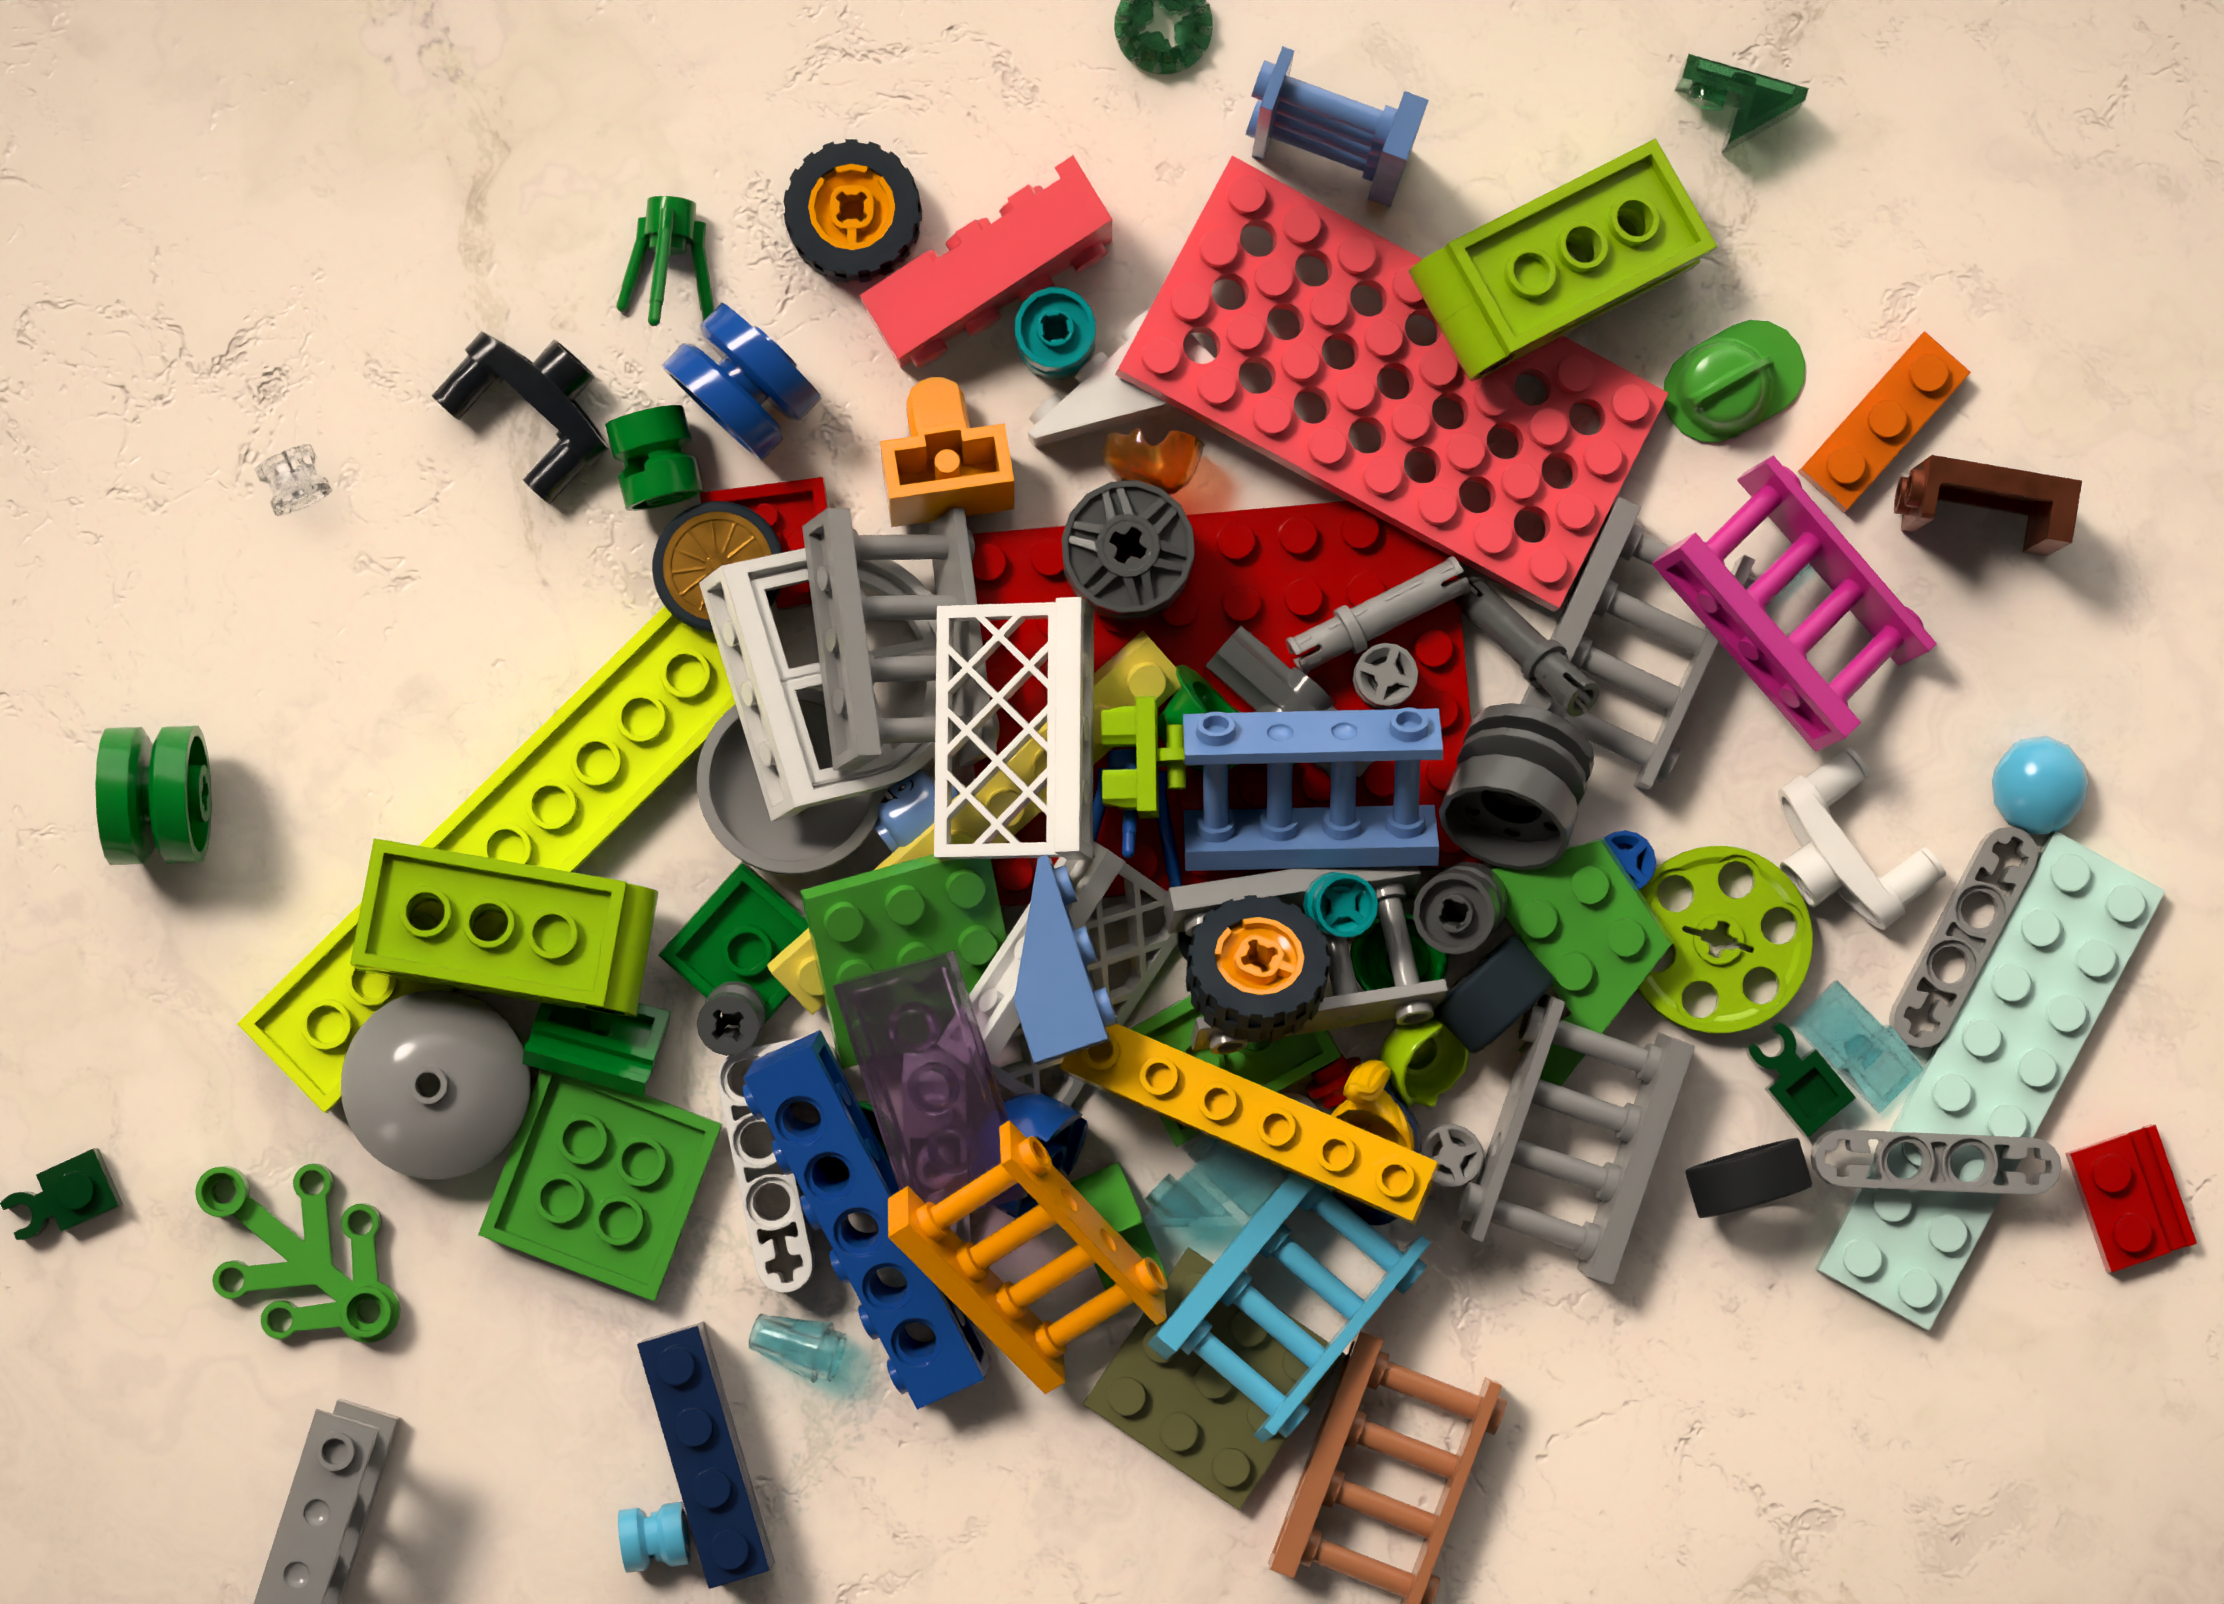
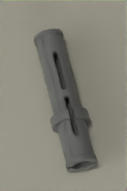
(1540, 659)

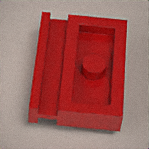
(2130, 1198)

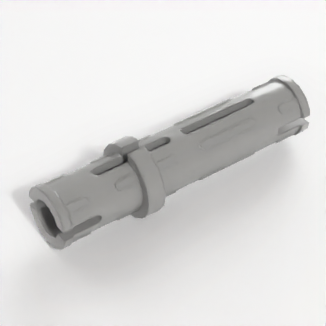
(1356, 626)

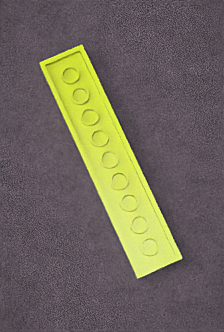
(540, 808)

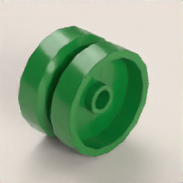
(153, 795)

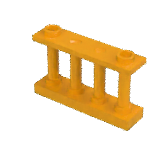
(1002, 1308)

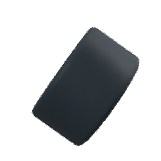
(1494, 994)

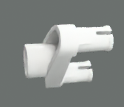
(1829, 859)

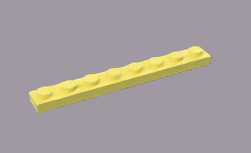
(1132, 672)

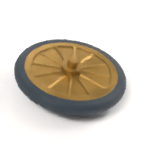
(699, 544)

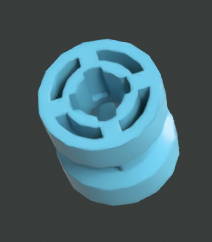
(658, 1536)

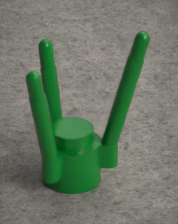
(667, 231)

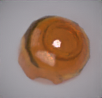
(1163, 465)

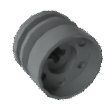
(1139, 586)
(1517, 786)

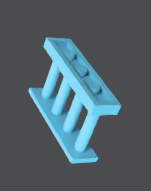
(1230, 1285)

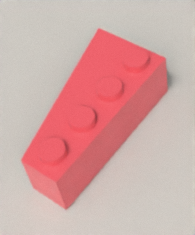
(990, 267)

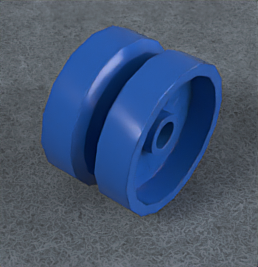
(747, 376)

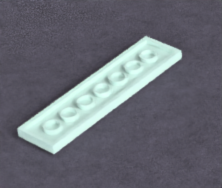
(1994, 1073)

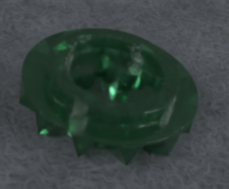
(1151, 50)

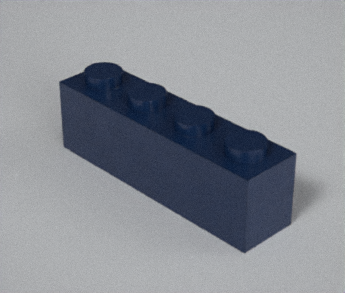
(706, 1455)

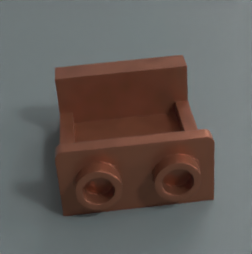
(2046, 499)

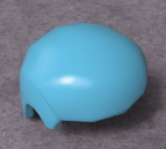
(2039, 785)

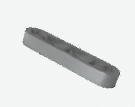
(1971, 942)
(1935, 1167)

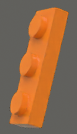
(1884, 421)

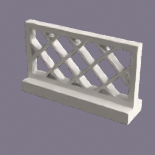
(1068, 730)
(995, 990)

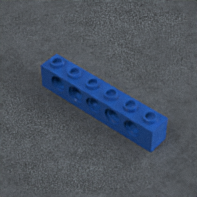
(812, 1074)

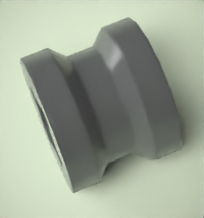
(739, 1006)

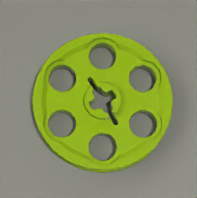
(1743, 919)

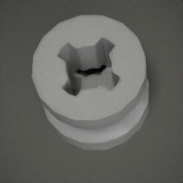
(1398, 669)
(1462, 1161)

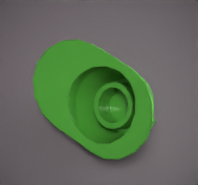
(1734, 381)

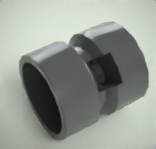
(1460, 907)

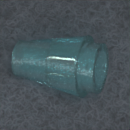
(799, 1345)

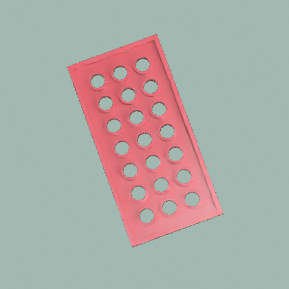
(1406, 425)

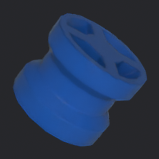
(1637, 861)

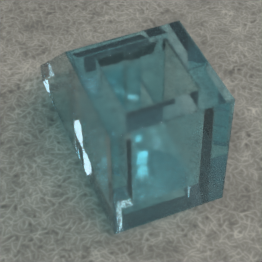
(1217, 1190)

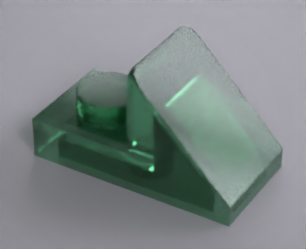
(1756, 98)

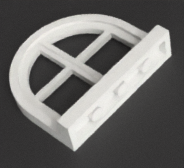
(767, 688)

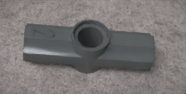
(1268, 683)

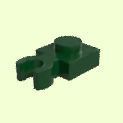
(1805, 1087)
(70, 1193)

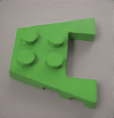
(1589, 933)

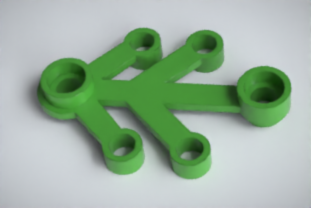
(308, 1259)

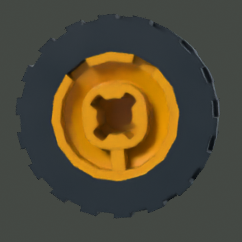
(852, 210)
(1249, 996)

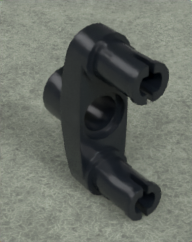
(546, 384)

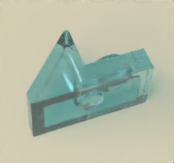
(1858, 1046)

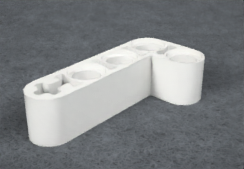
(755, 1173)

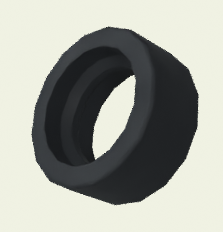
(1748, 1178)

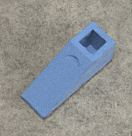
(1053, 983)

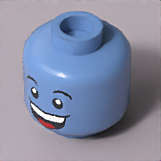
(907, 810)

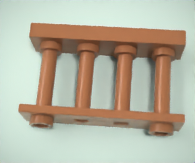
(1348, 1426)

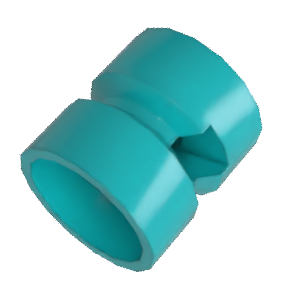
(1055, 333)

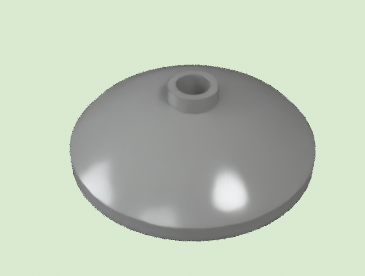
(738, 812)
(480, 1076)

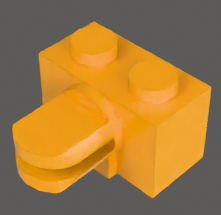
(945, 459)

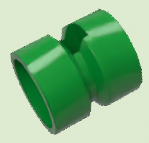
(654, 457)

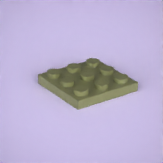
(1190, 1409)

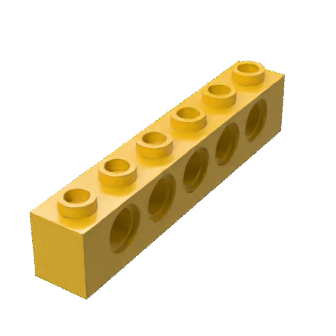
(1257, 1121)

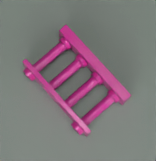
(1753, 639)

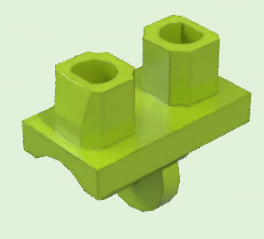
(1138, 728)

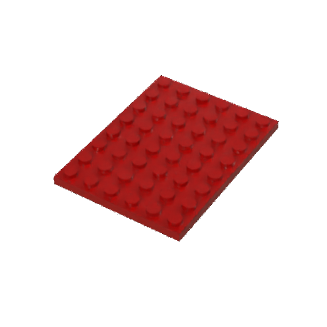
(1276, 578)

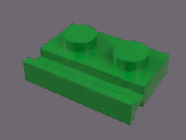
(598, 1045)

